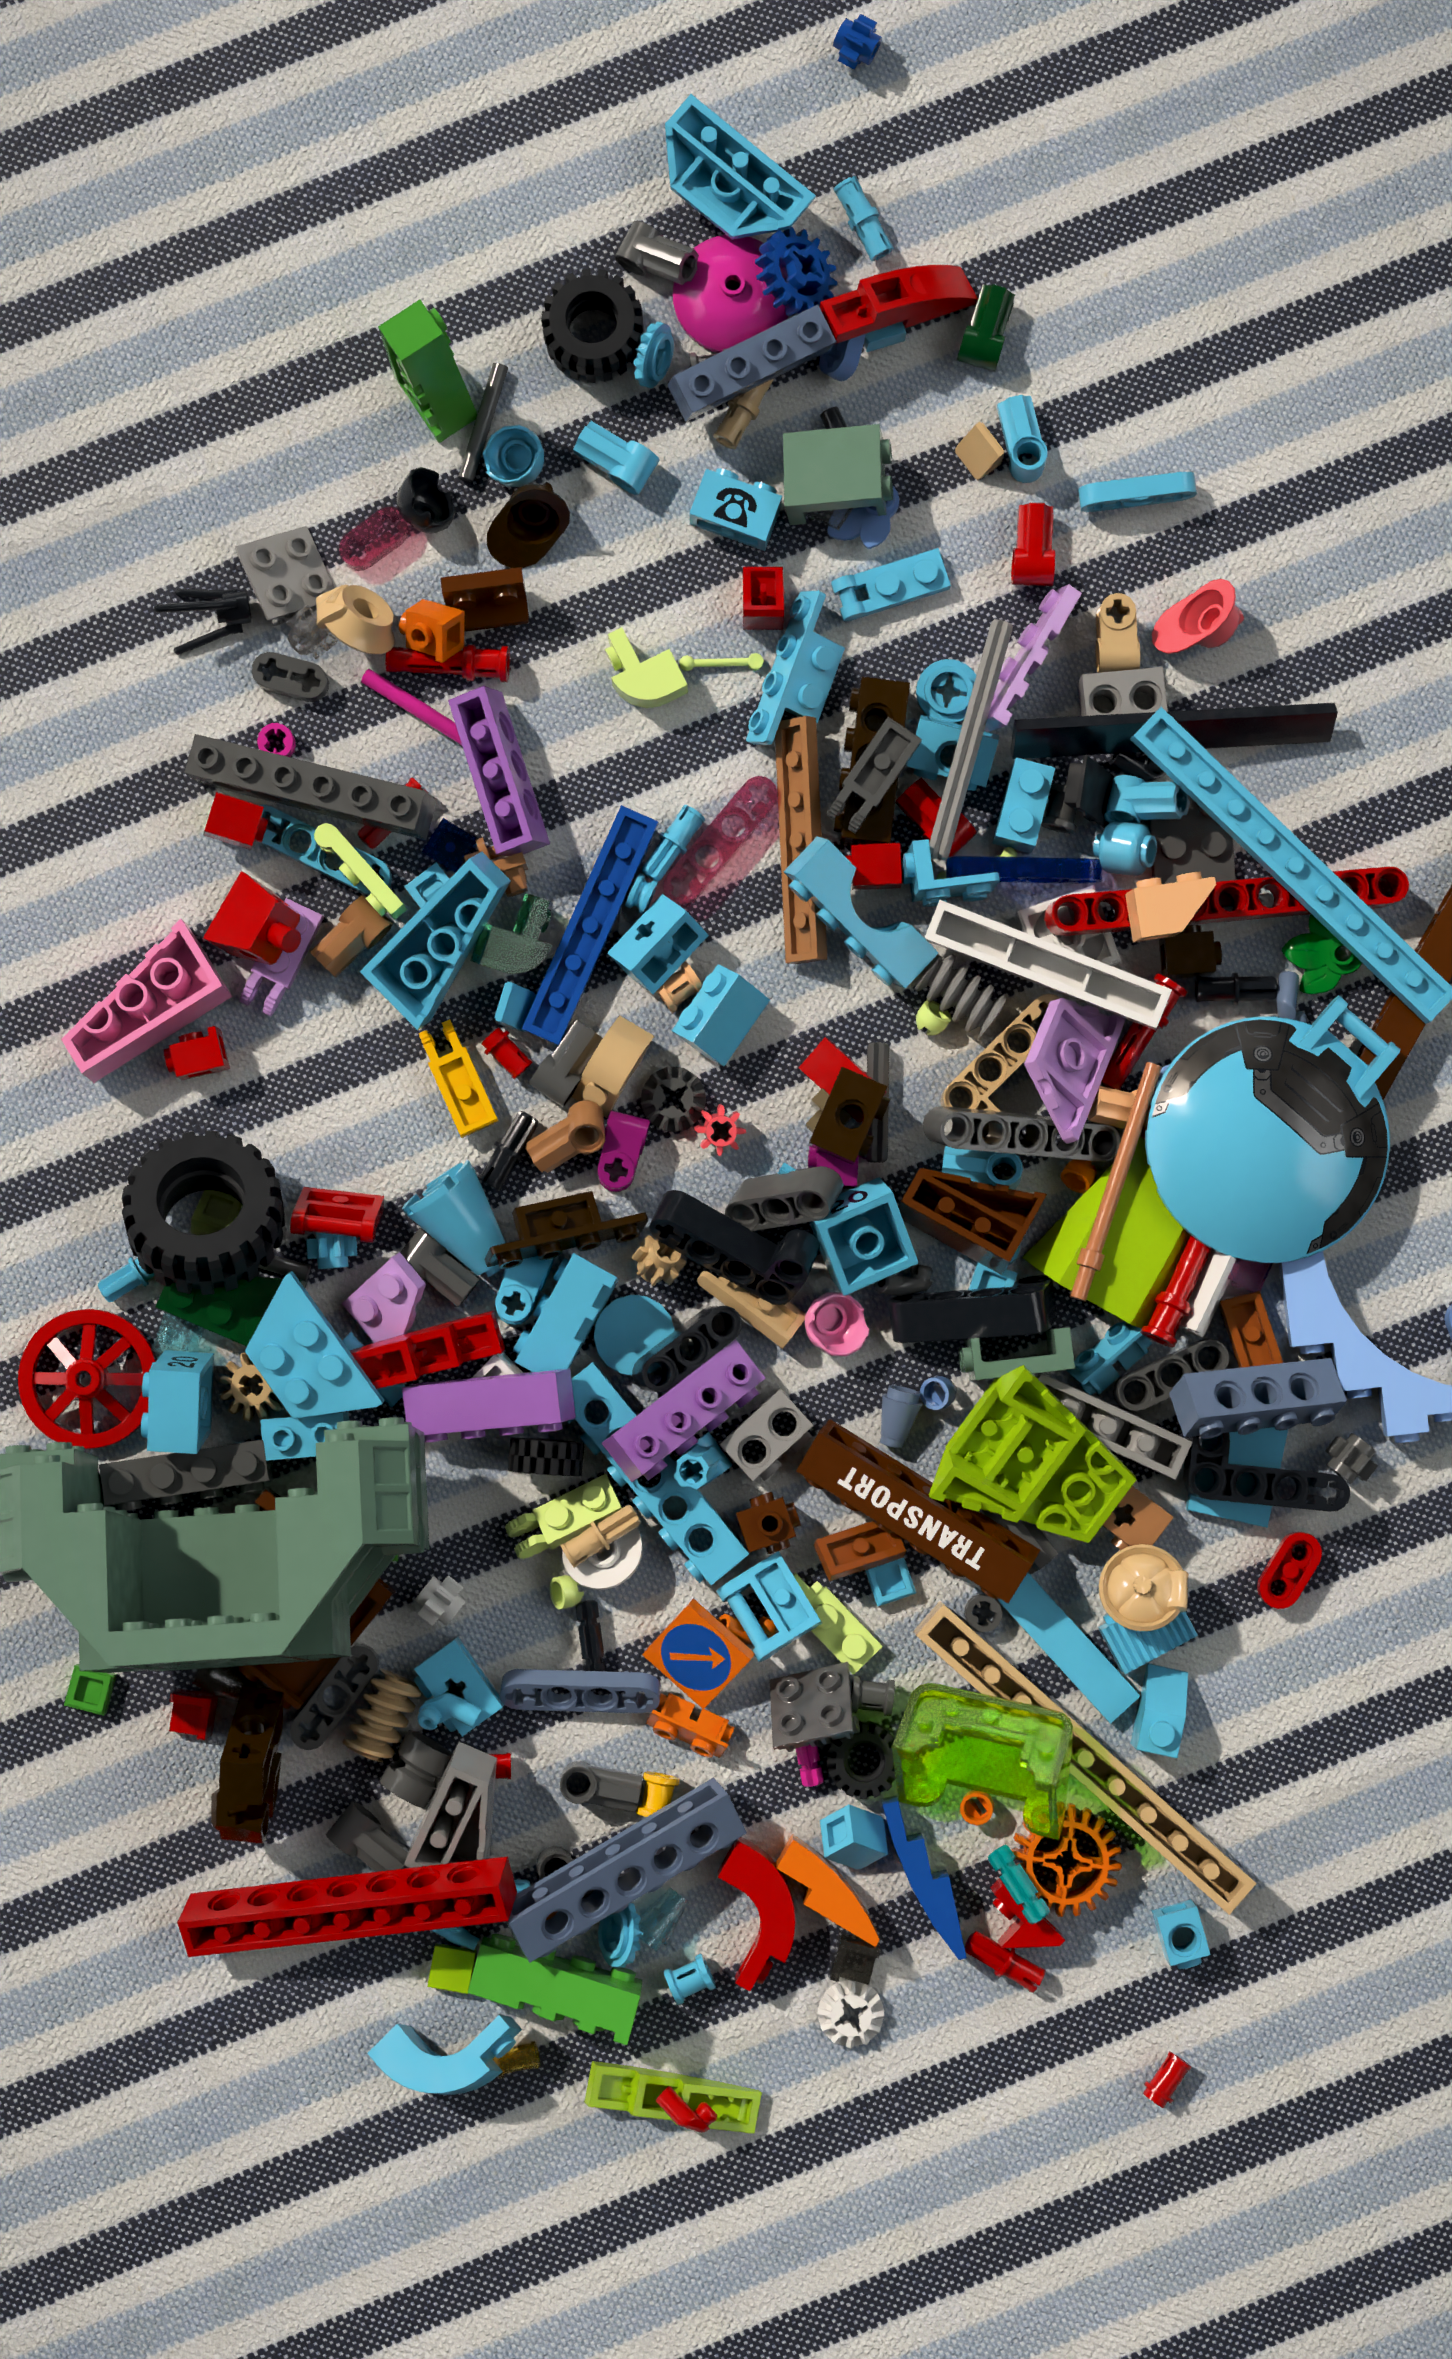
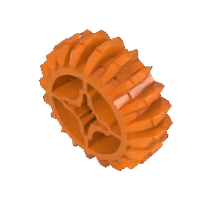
(1083, 1862)

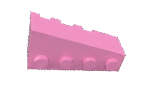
(148, 1005)

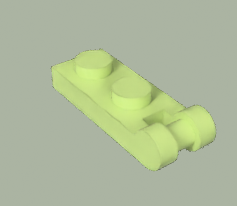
(358, 870)

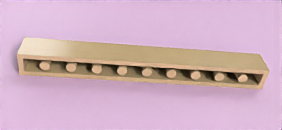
(1092, 1763)

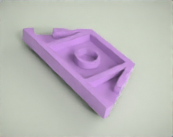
(1071, 1061)

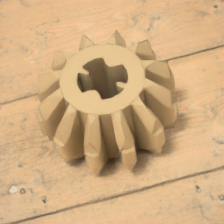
(238, 1391)

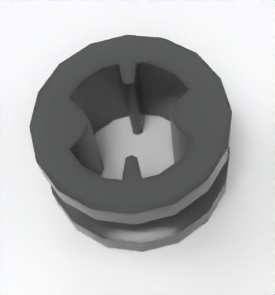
(972, 1619)

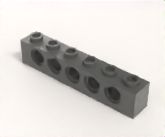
(310, 786)

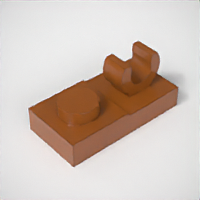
(1250, 1330)
(858, 1550)

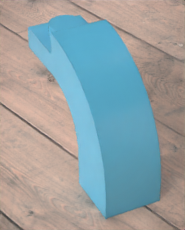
(417, 2067)

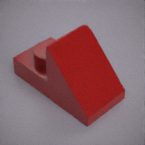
(1021, 1932)

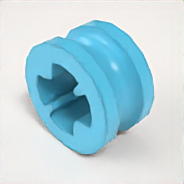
(641, 894)

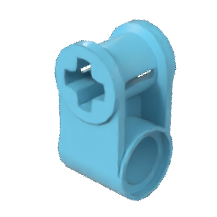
(524, 1281)

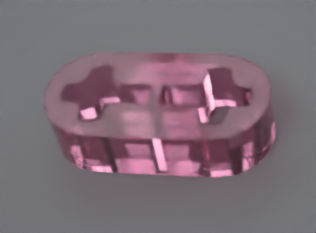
(368, 531)

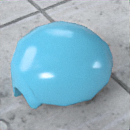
(514, 456)

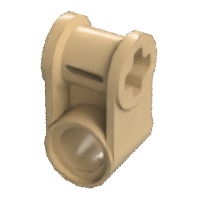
(1117, 643)

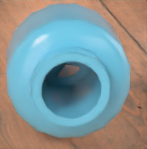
(1125, 848)

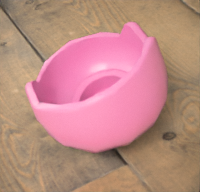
(836, 1324)

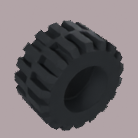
(585, 294)

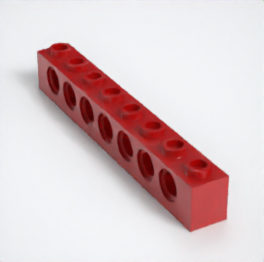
(348, 1907)

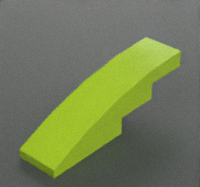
(637, 2089)

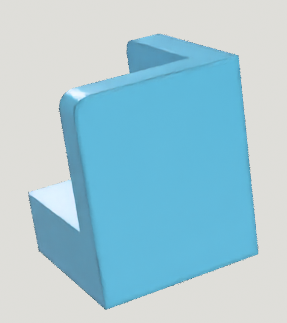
(853, 1837)

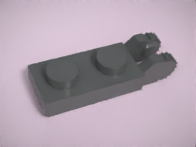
(876, 771)

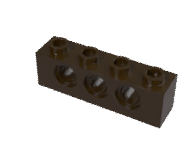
(885, 699)

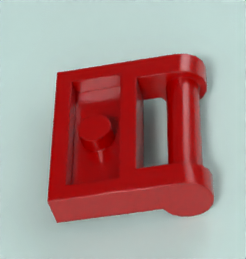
(337, 1213)

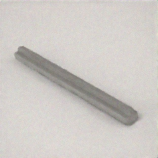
(970, 739)

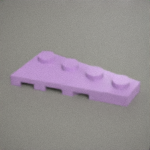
(1012, 686)

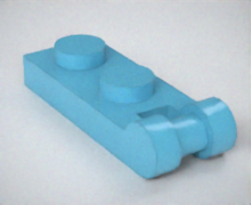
(892, 584)

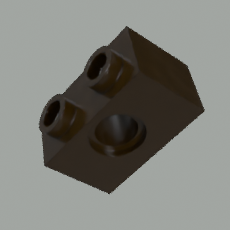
(849, 1091)

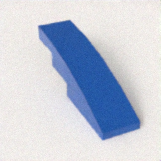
(930, 1888)

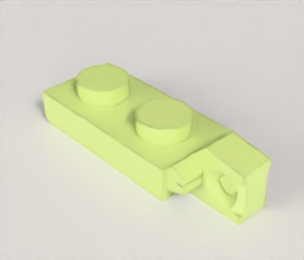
(840, 1628)

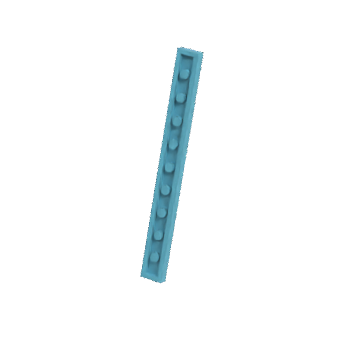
(1293, 865)

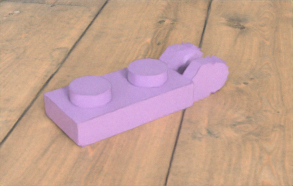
(287, 965)

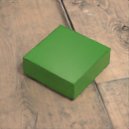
(90, 1691)

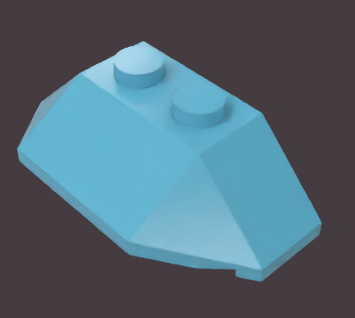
(729, 175)

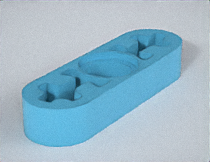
(1137, 491)

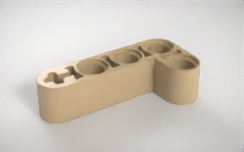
(1002, 1055)

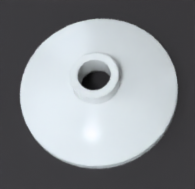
(613, 1571)

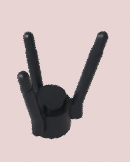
(230, 608)

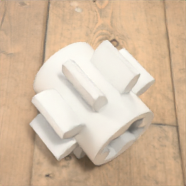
(440, 1601)

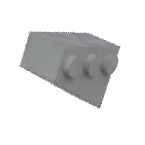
(460, 1812)

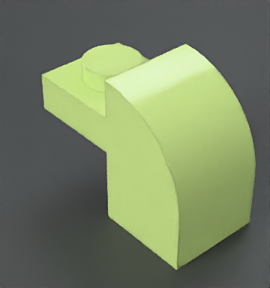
(644, 683)

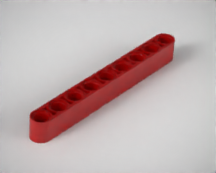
(1245, 896)

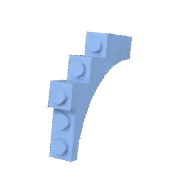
(1318, 1318)

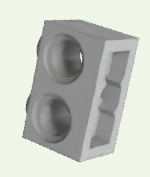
(1120, 688)
(759, 1427)

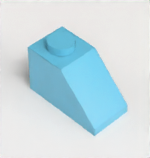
(1161, 1711)

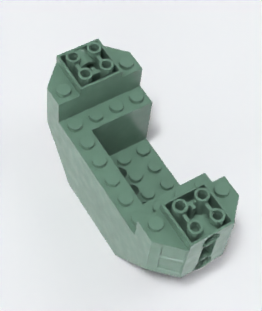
(212, 1582)

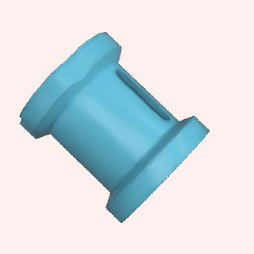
(689, 1979)

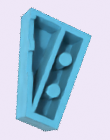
(565, 1316)

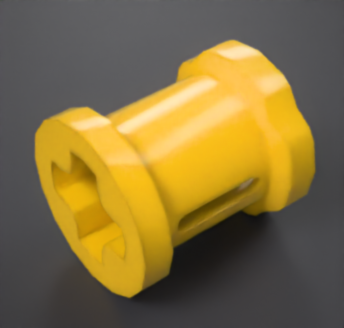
(657, 1792)

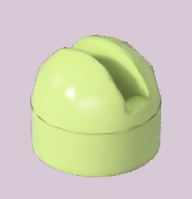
(932, 1018)
(565, 1592)

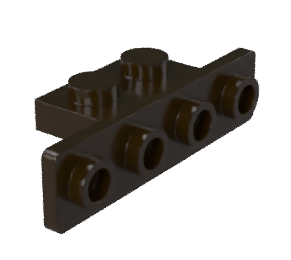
(559, 1226)

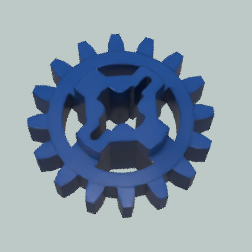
(795, 271)

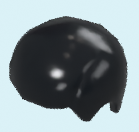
(424, 503)

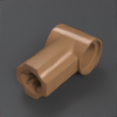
(358, 929)
(569, 1137)

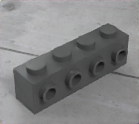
(181, 1473)

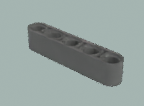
(1005, 1130)

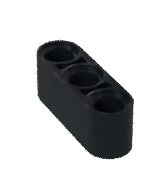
(706, 1345)

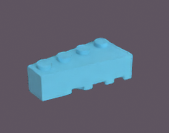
(433, 945)

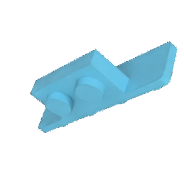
(800, 672)

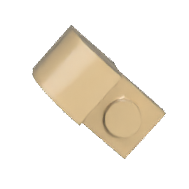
(613, 1064)

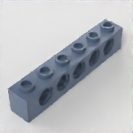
(633, 1849)

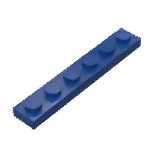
(590, 925)

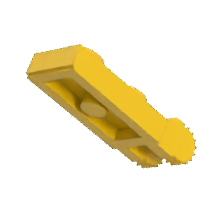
(459, 1083)

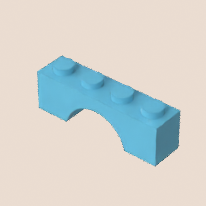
(826, 879)

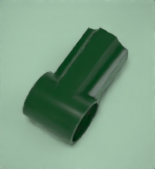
(984, 336)

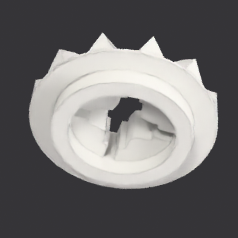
(856, 1995)

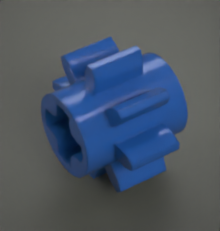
(857, 41)

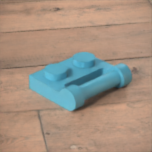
(781, 1599)

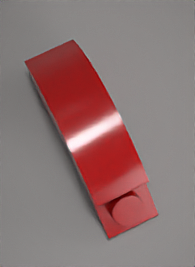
(756, 1875)

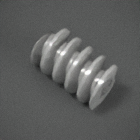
(961, 994)

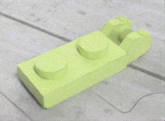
(565, 1517)

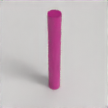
(411, 704)

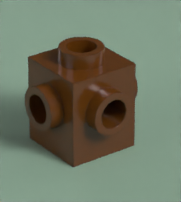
(756, 1535)

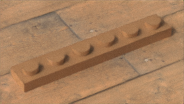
(798, 827)

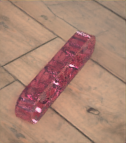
(716, 838)

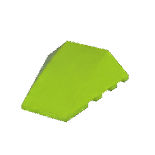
(1138, 1250)
(1031, 1462)

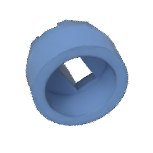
(933, 1395)

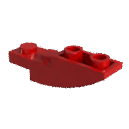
(898, 296)

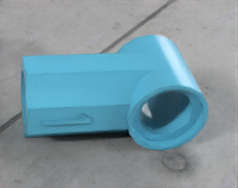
(1022, 436)
(625, 462)
(1137, 800)
(979, 1165)
(701, 1463)

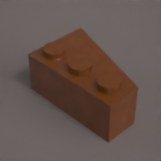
(970, 1215)

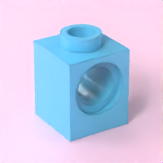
(1170, 1919)

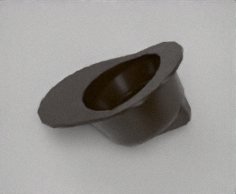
(527, 526)

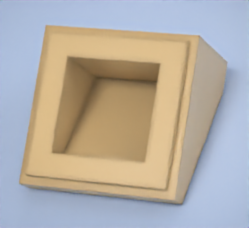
(980, 451)

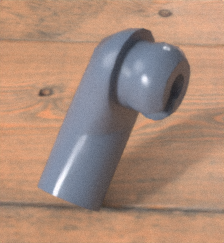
(1287, 997)

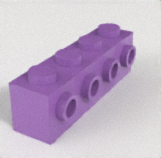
(490, 1403)
(683, 1411)

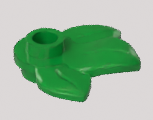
(1317, 956)

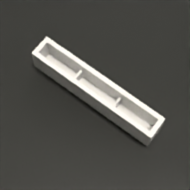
(1048, 965)

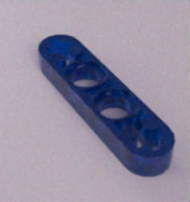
(1028, 869)

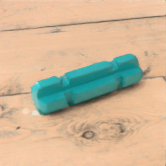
(1018, 1884)

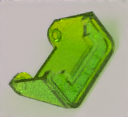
(986, 1748)

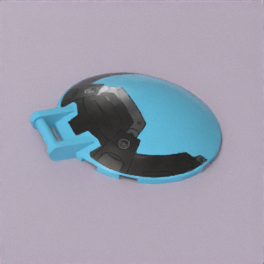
(1271, 1135)

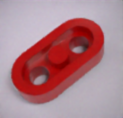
(1292, 1572)

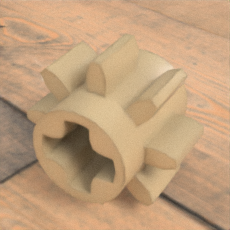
(657, 1261)

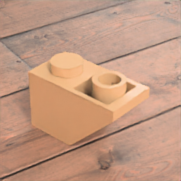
(1165, 909)

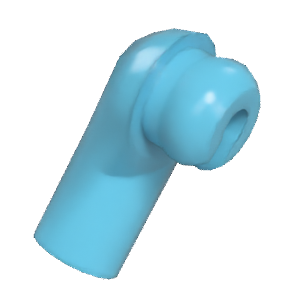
(444, 1708)

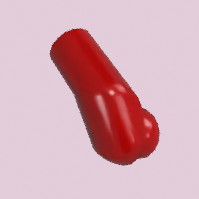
(683, 2115)

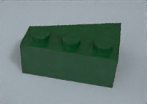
(228, 1313)

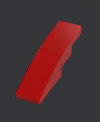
(430, 1350)

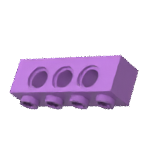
(498, 771)

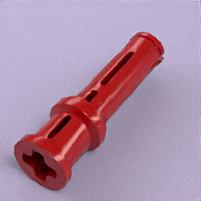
(467, 662)
(1138, 1038)
(1174, 1303)

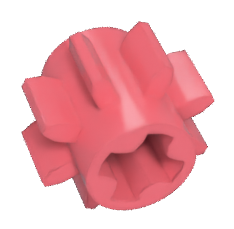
(731, 1129)

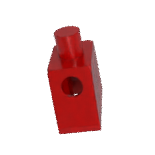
(254, 923)

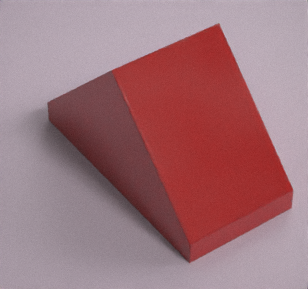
(763, 598)

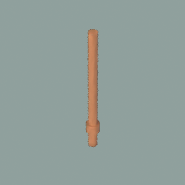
(1090, 1258)

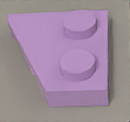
(387, 1300)

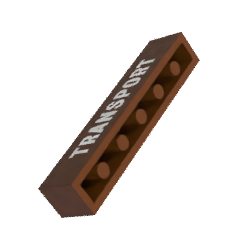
(900, 1504)

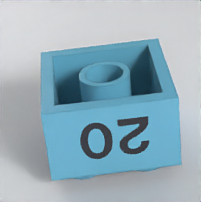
(864, 1237)
(178, 1402)

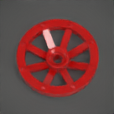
(99, 1374)

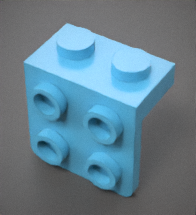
(918, 872)

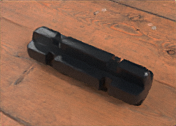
(590, 1636)

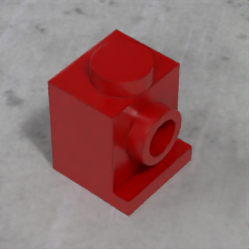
(197, 1054)

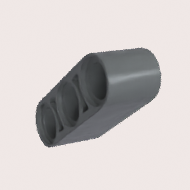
(785, 1198)
(1150, 1375)

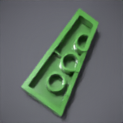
(427, 369)
(557, 1987)

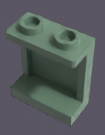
(835, 470)
(1059, 1357)

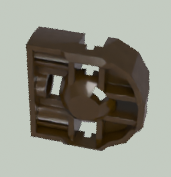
(250, 1768)

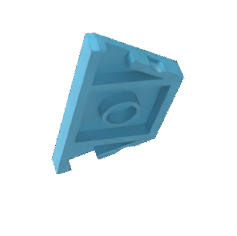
(307, 1358)

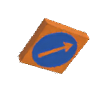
(698, 1653)

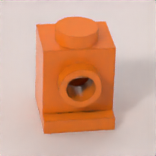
(433, 629)

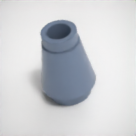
(898, 1414)

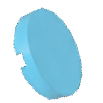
(629, 1330)

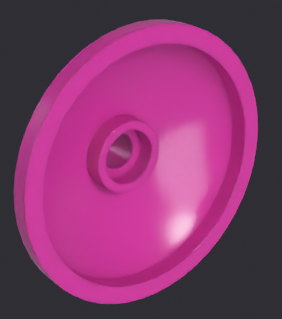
(722, 316)

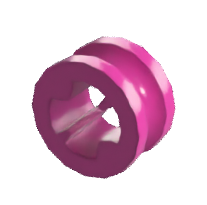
(289, 740)

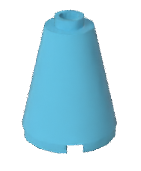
(458, 1217)

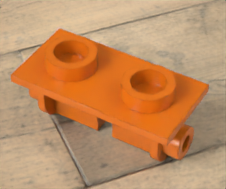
(702, 1735)

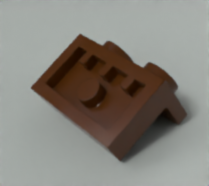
(488, 598)

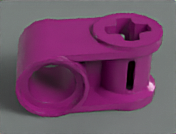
(623, 1144)

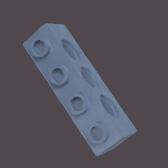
(751, 363)
(1257, 1398)

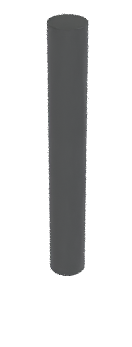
(483, 422)

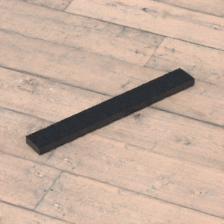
(1209, 727)

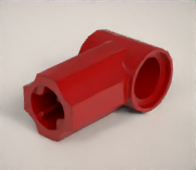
(1033, 557)
(922, 806)

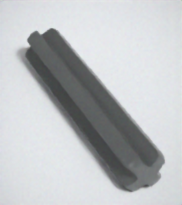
(879, 1070)

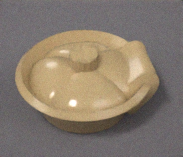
(357, 618)
(1143, 1587)

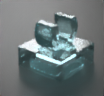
(177, 1335)

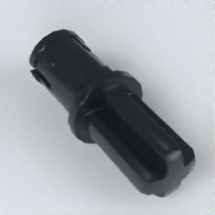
(1235, 988)
(509, 1150)

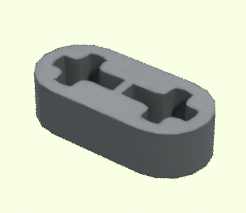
(291, 667)

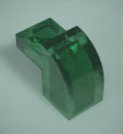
(516, 949)

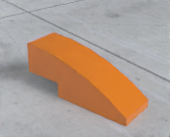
(827, 1889)

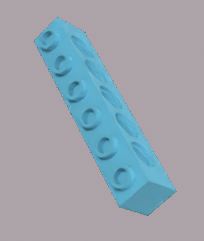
(705, 1564)

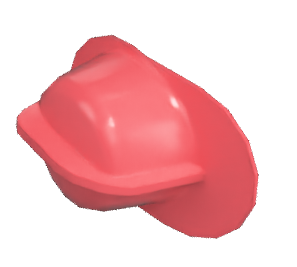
(1200, 619)

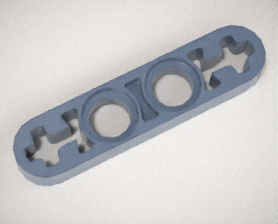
(580, 1695)

